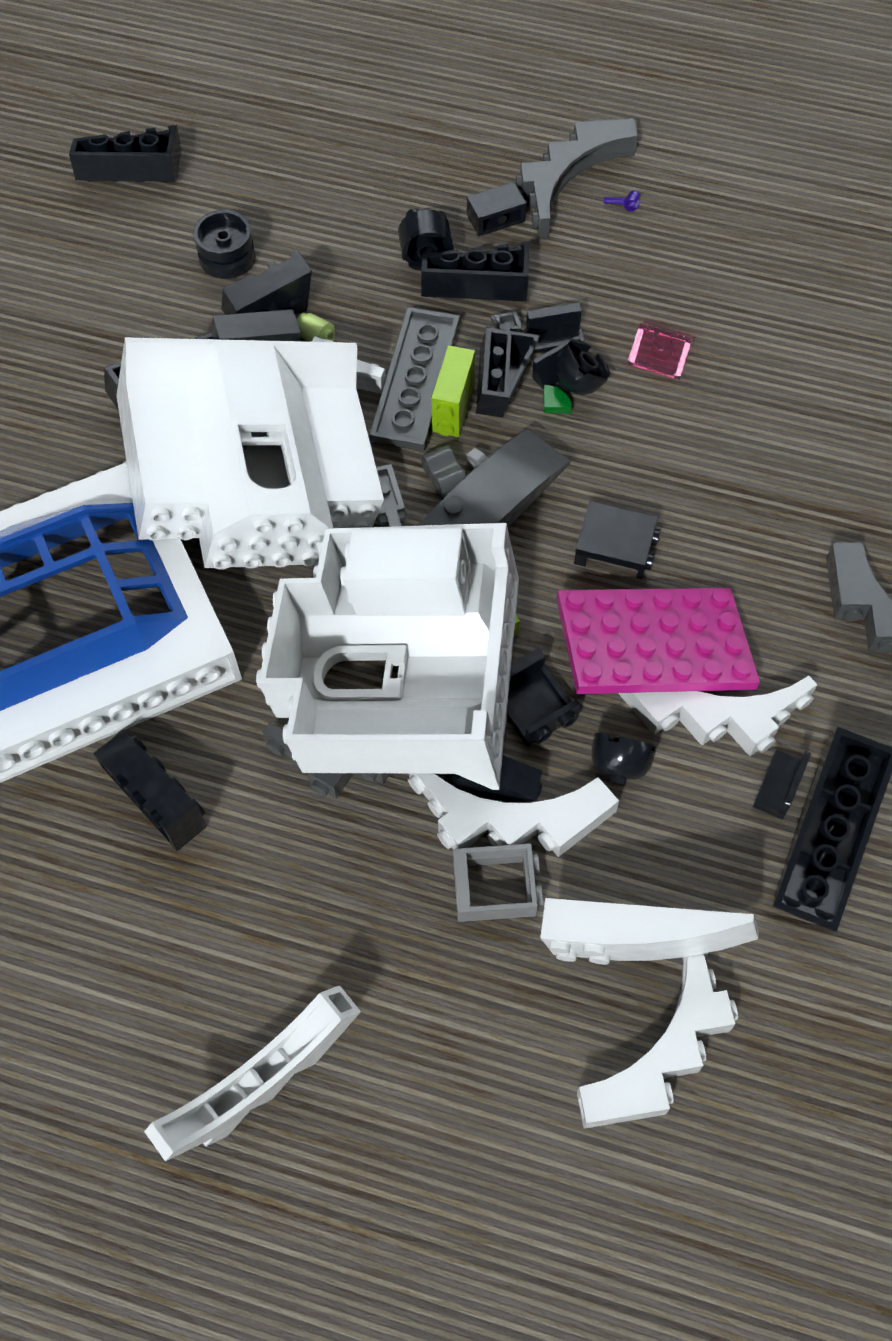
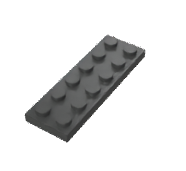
(405, 402)

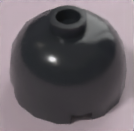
(579, 369)
(621, 757)

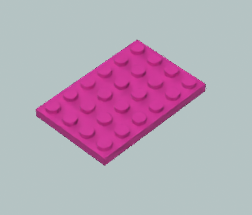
(655, 640)

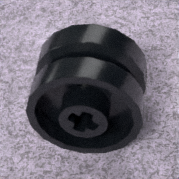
(224, 244)

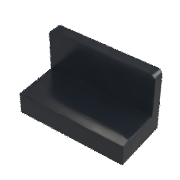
(554, 325)
(781, 783)

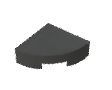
(507, 321)

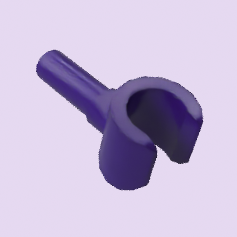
(630, 202)

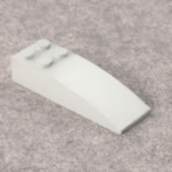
(638, 931)

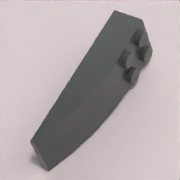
(501, 484)

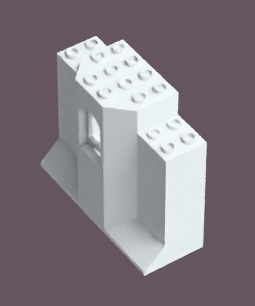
(184, 429)
(451, 679)

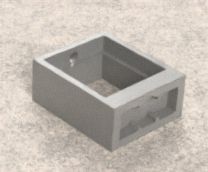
(496, 855)

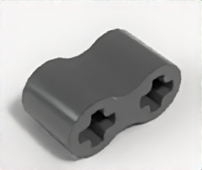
(442, 470)

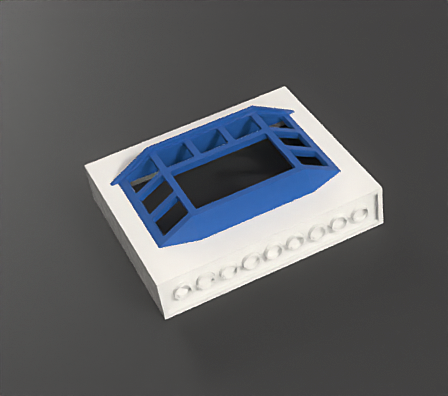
(119, 671)

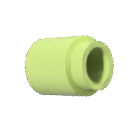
(312, 326)

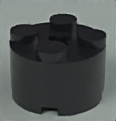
(423, 233)

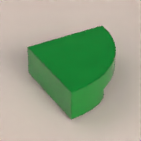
(556, 400)

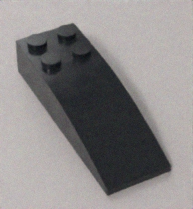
(834, 828)

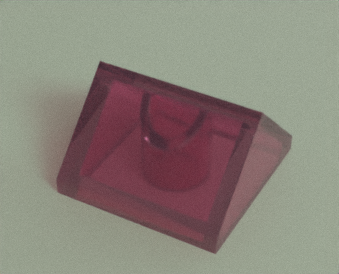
(661, 350)

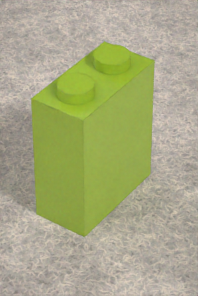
(453, 391)

